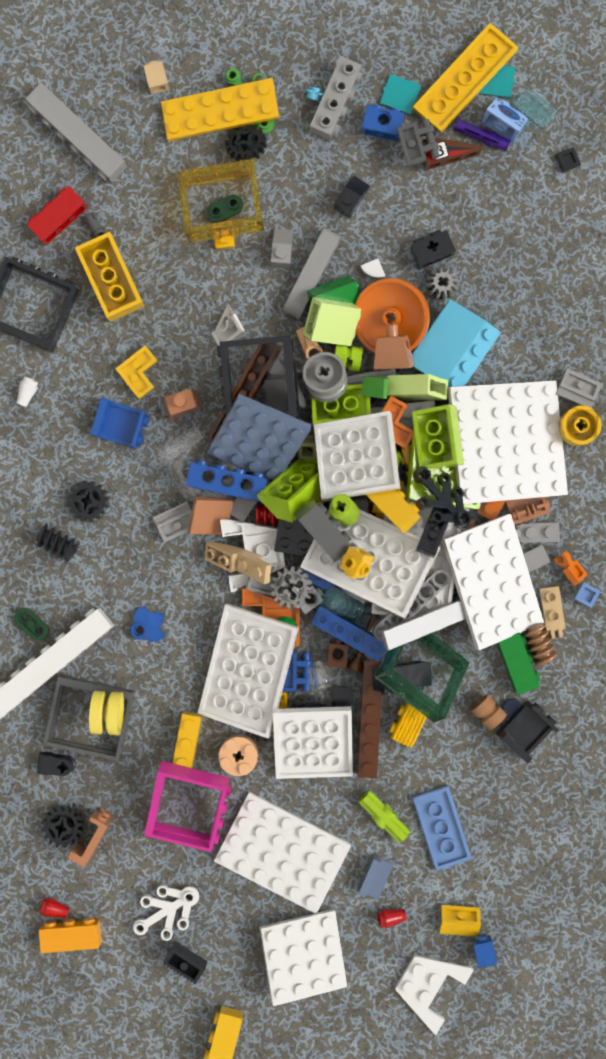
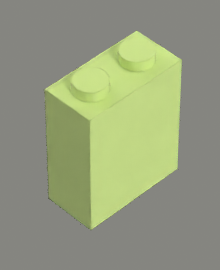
(332, 321)
(417, 387)

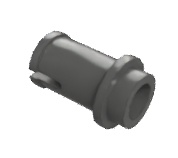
(94, 224)

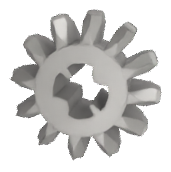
(442, 276)

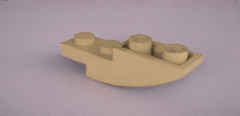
(238, 559)

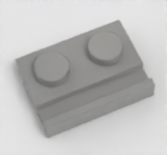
(578, 388)
(174, 521)

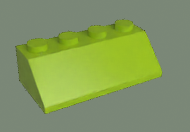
(292, 489)

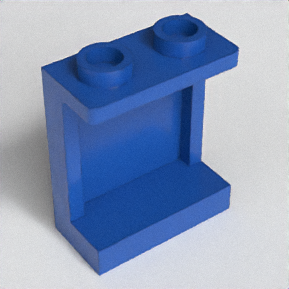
(119, 423)

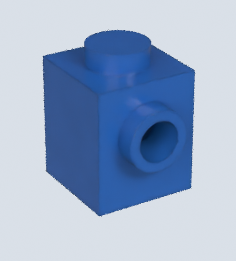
(484, 950)

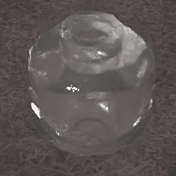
(320, 675)

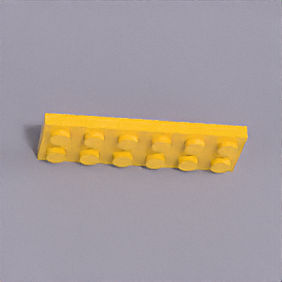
(465, 78)
(220, 109)

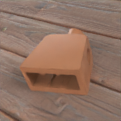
(393, 350)
(182, 403)

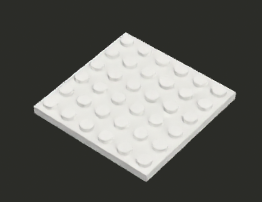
(509, 441)

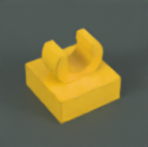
(225, 242)

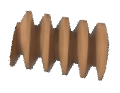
(541, 644)

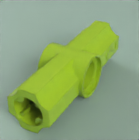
(384, 816)

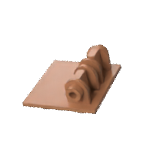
(527, 509)

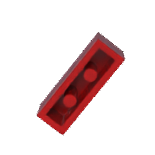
(57, 215)

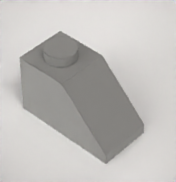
(282, 248)

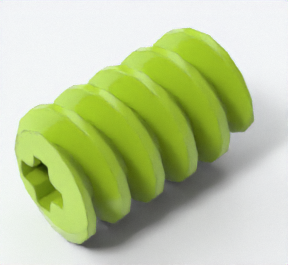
(344, 510)

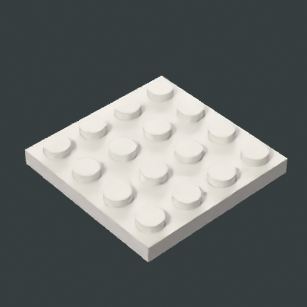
(357, 456)
(313, 742)
(303, 957)

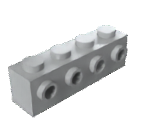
(335, 98)

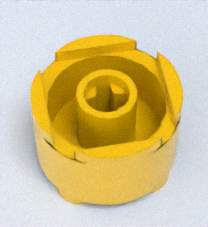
(586, 418)

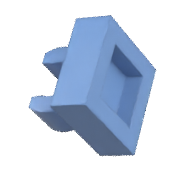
(586, 594)

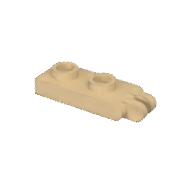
(552, 610)

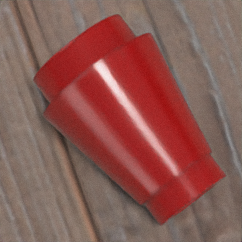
(53, 908)
(391, 917)

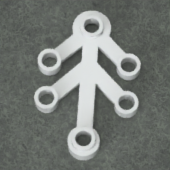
(168, 909)

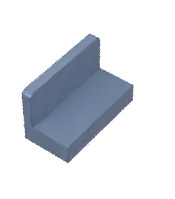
(375, 877)

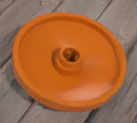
(389, 297)

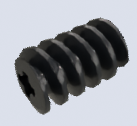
(56, 543)

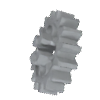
(281, 582)

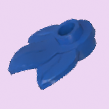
(150, 623)

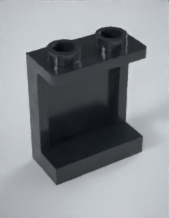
(526, 729)

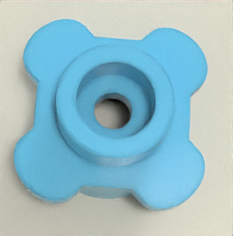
(314, 94)

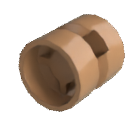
(490, 714)

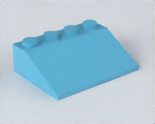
(454, 345)

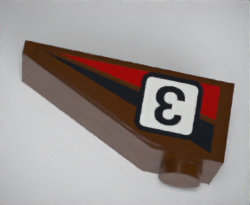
(450, 152)

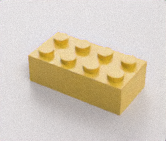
(109, 277)

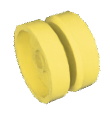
(106, 713)

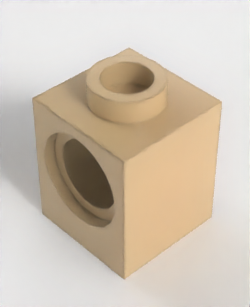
(156, 77)

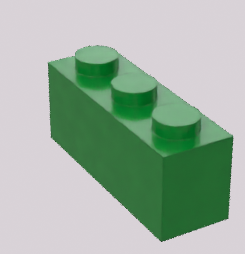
(518, 664)

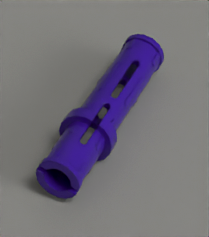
(481, 134)

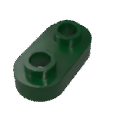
(225, 209)
(31, 625)

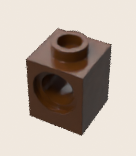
(337, 662)

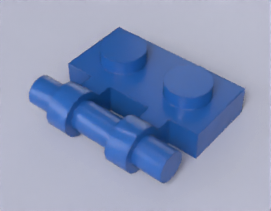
(291, 679)

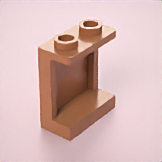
(82, 854)

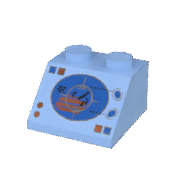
(504, 119)

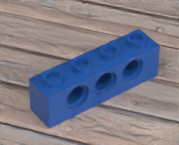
(196, 480)
(349, 633)

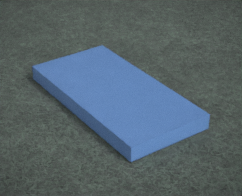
(441, 827)

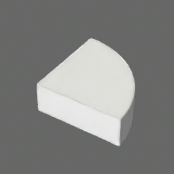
(373, 269)

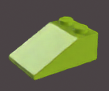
(349, 405)

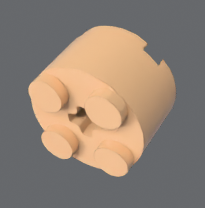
(229, 749)

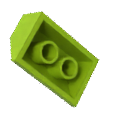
(438, 444)

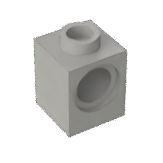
(308, 607)

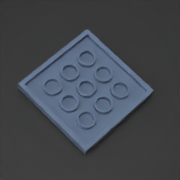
(258, 437)

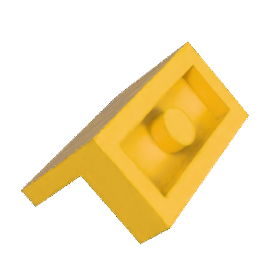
(460, 920)

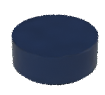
(510, 706)

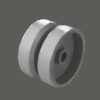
(325, 377)

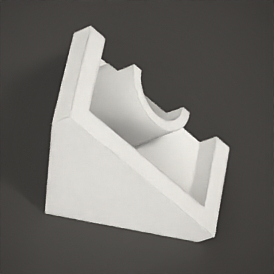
(229, 327)

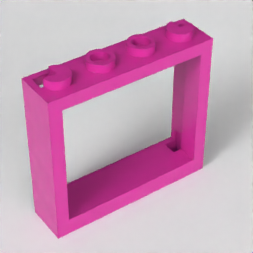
(180, 835)

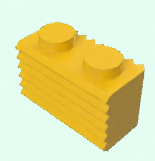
(407, 726)

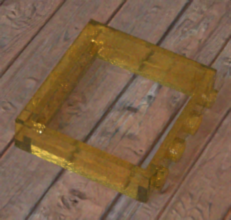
(216, 174)

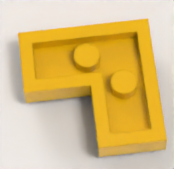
(133, 370)

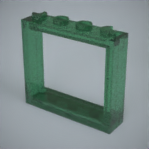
(412, 694)

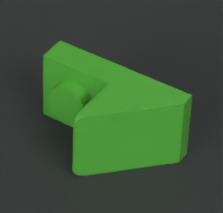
(375, 386)

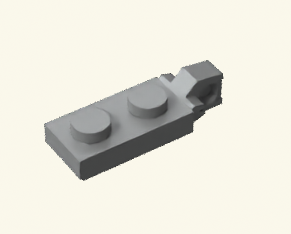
(538, 532)

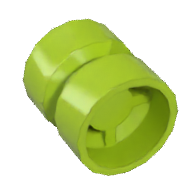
(354, 355)

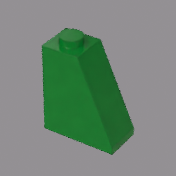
(342, 289)

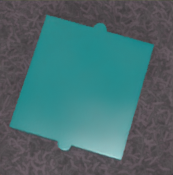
(501, 83)
(400, 94)

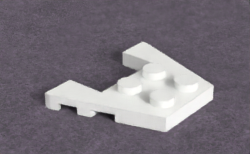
(256, 539)
(423, 980)

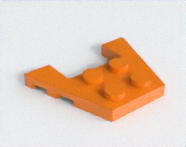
(271, 608)

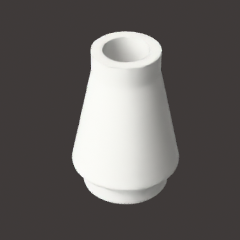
(26, 390)

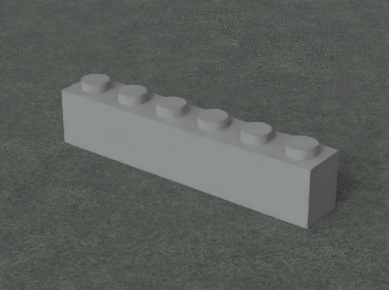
(75, 132)

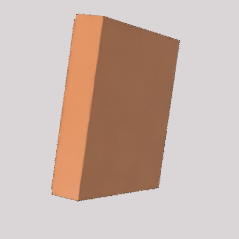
(207, 514)

